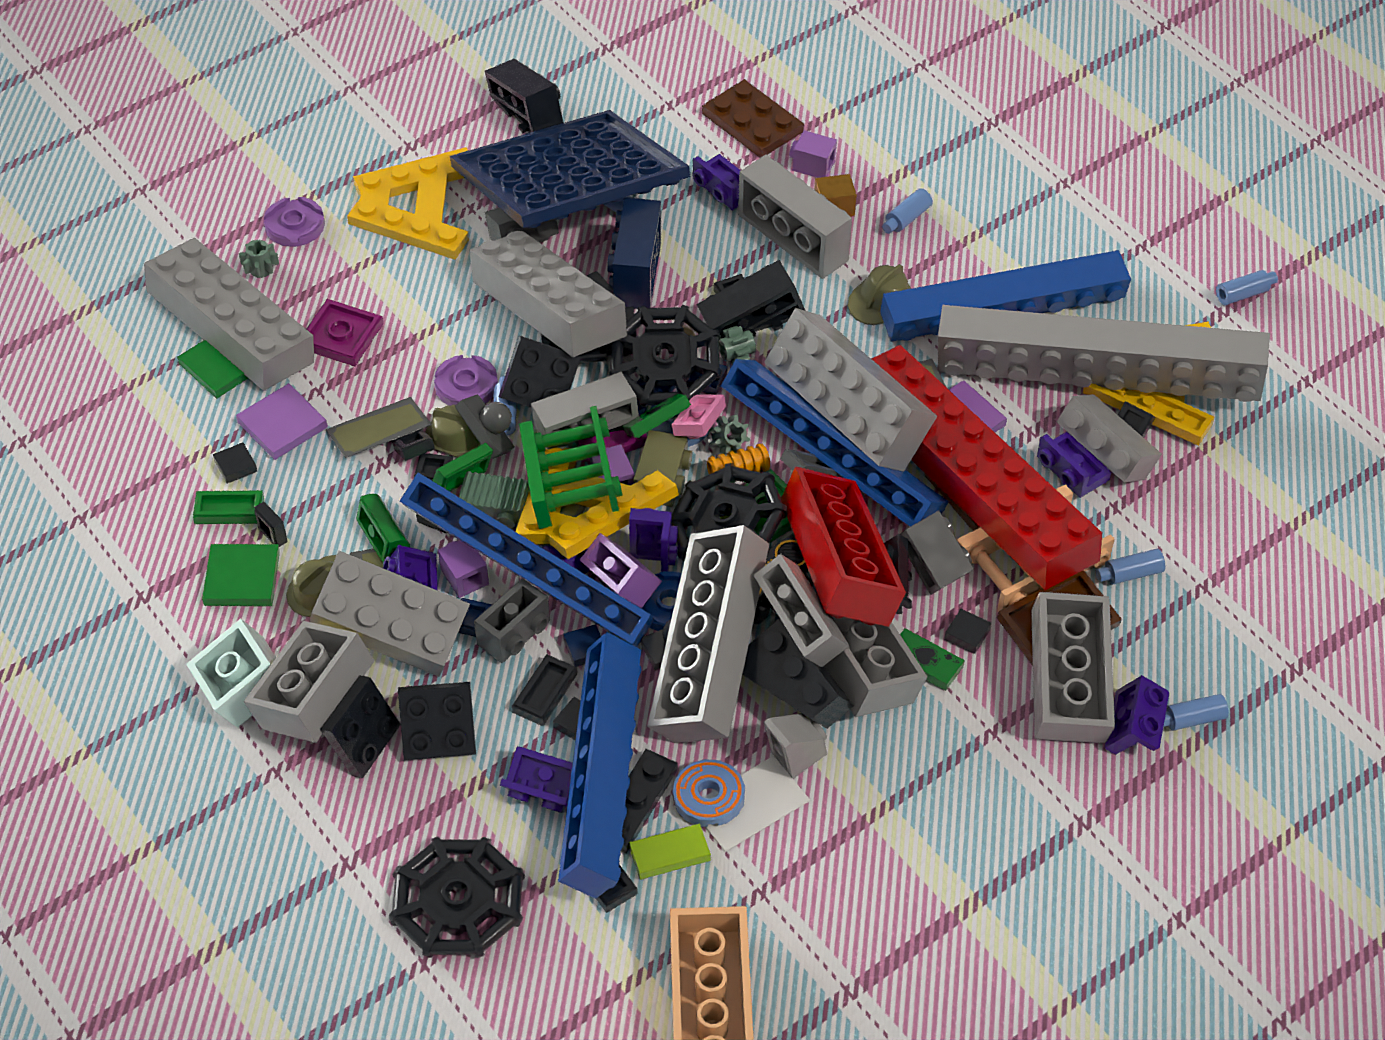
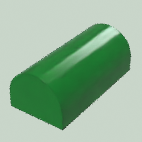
(379, 526)

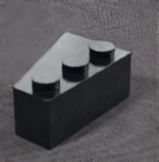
(524, 95)
(754, 302)
(783, 671)

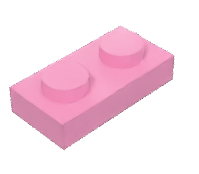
(699, 417)

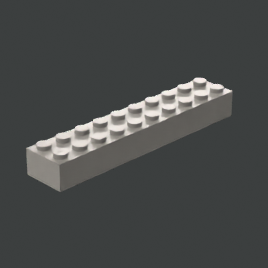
(1103, 353)

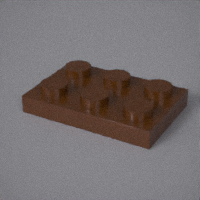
(752, 118)
(1018, 616)

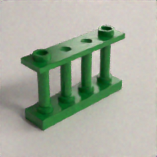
(538, 466)

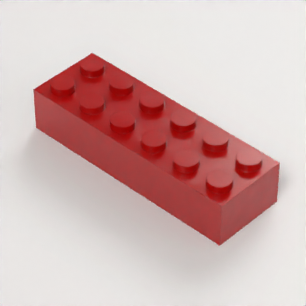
(842, 548)

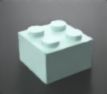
(231, 669)

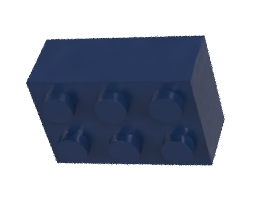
(636, 251)

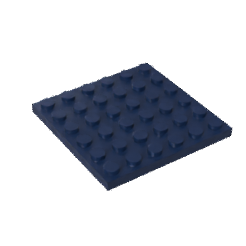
(569, 168)

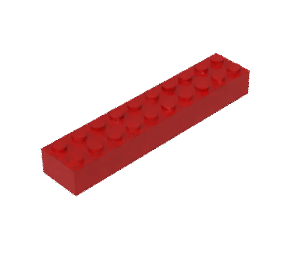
(995, 482)

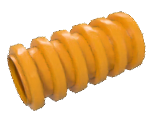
(750, 459)

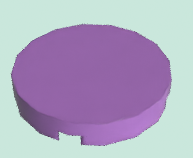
(294, 221)
(464, 378)

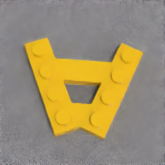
(419, 229)
(1168, 408)
(575, 534)

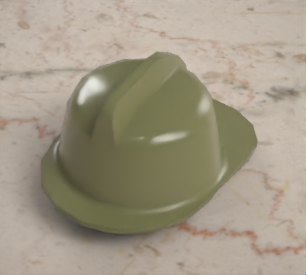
(867, 297)
(451, 432)
(307, 584)

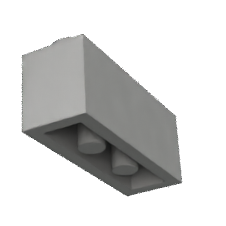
(572, 408)
(1109, 438)
(801, 610)

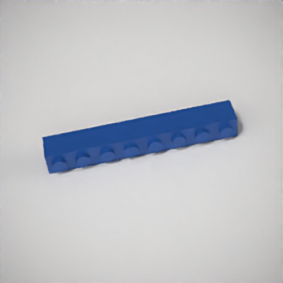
(1026, 289)
(799, 420)
(527, 560)
(601, 767)

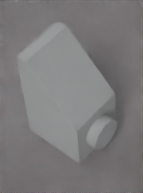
(795, 742)

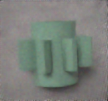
(259, 258)
(736, 344)
(737, 436)

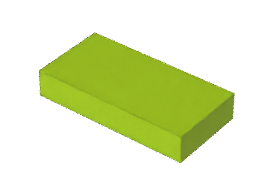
(669, 851)

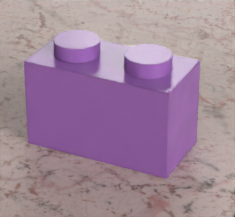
(620, 570)

